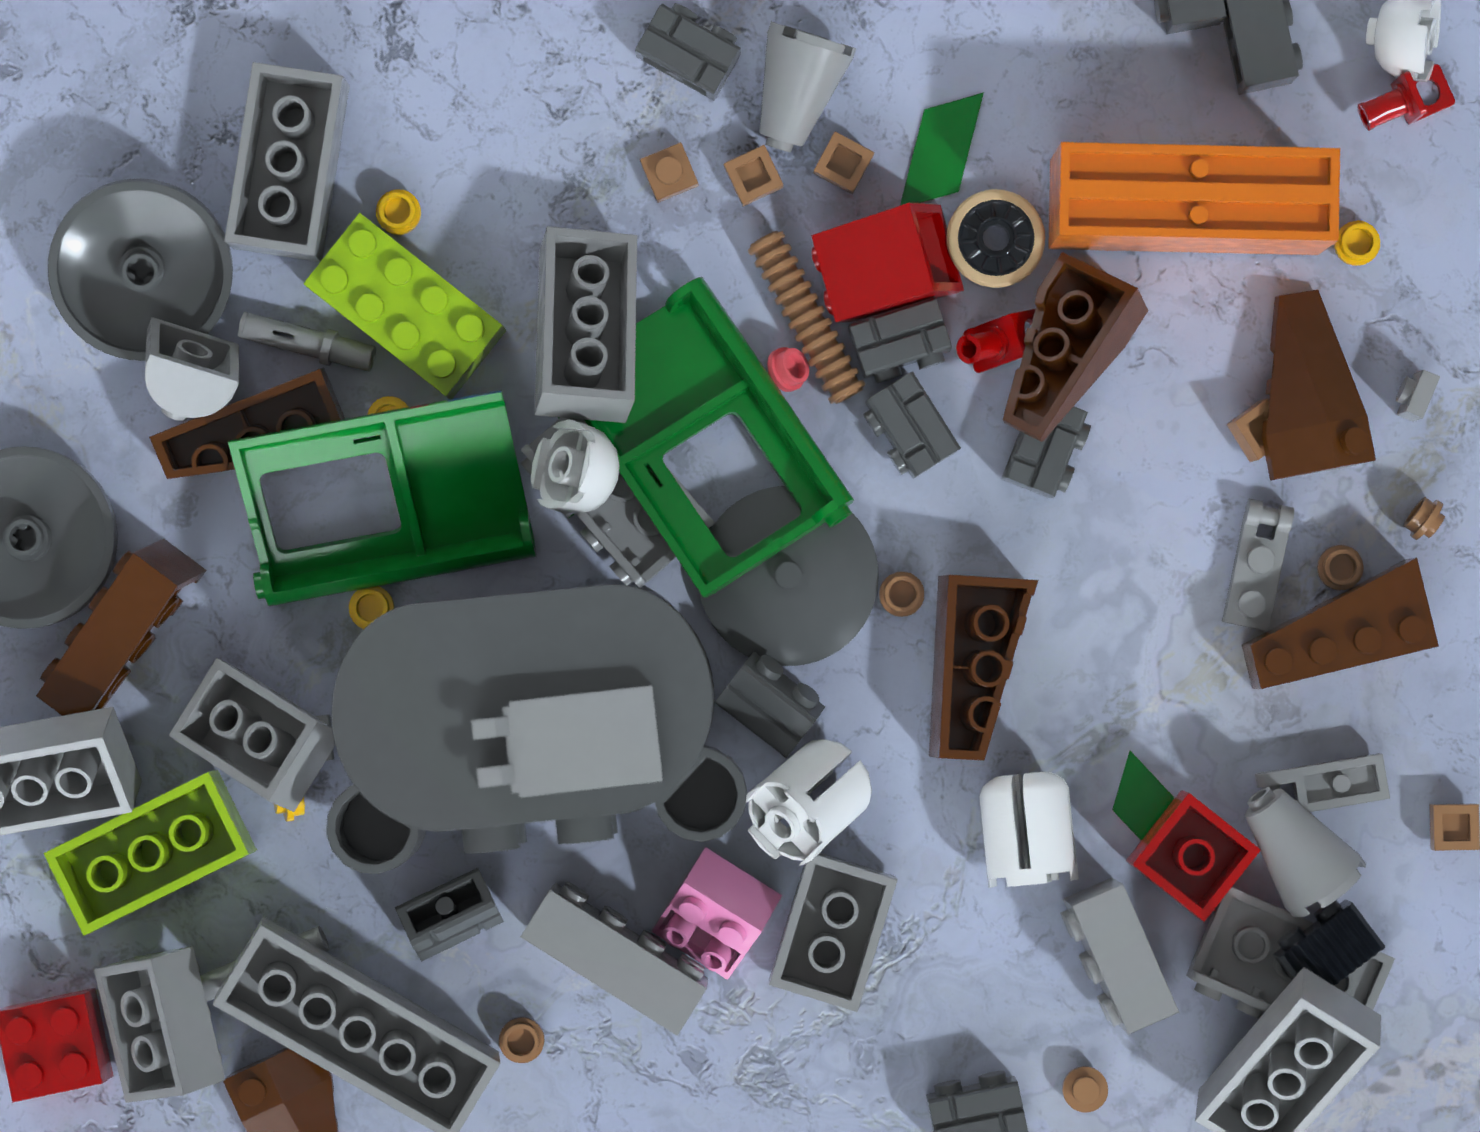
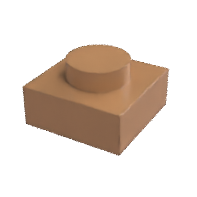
(843, 162)
(669, 172)
(753, 175)
(1248, 429)
(1454, 827)

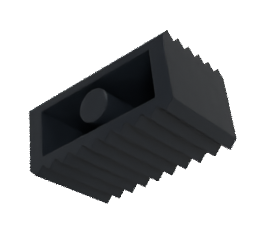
(1331, 945)

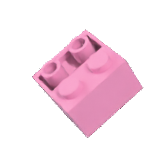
(717, 913)

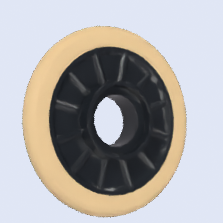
(992, 267)

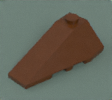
(1075, 335)
(1313, 401)
(283, 1095)

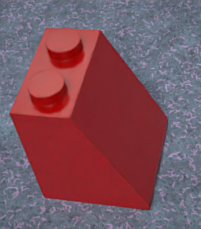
(885, 262)

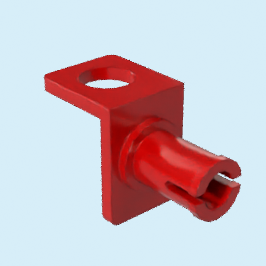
(1405, 101)
(995, 341)

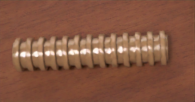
(806, 317)

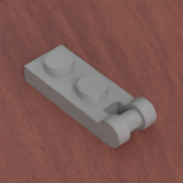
(1257, 566)
(1332, 782)

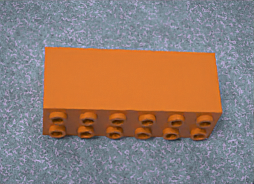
(1194, 198)

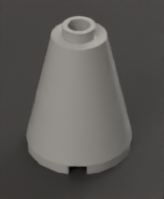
(798, 83)
(1300, 852)

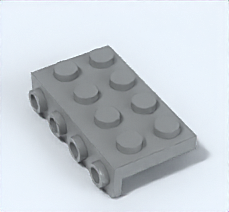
(623, 526)
(1240, 962)

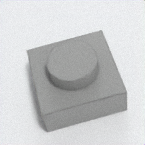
(1416, 394)

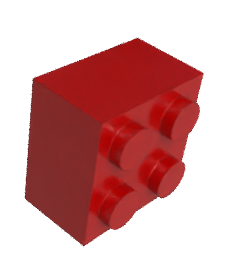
(1193, 855)
(54, 1045)

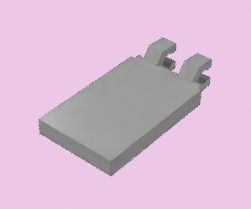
(575, 742)

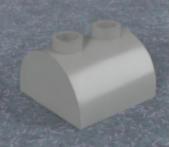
(189, 370)

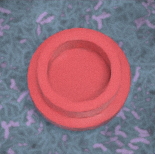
(788, 368)

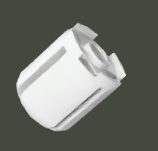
(787, 796)
(1027, 829)

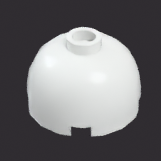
(1405, 36)
(575, 468)

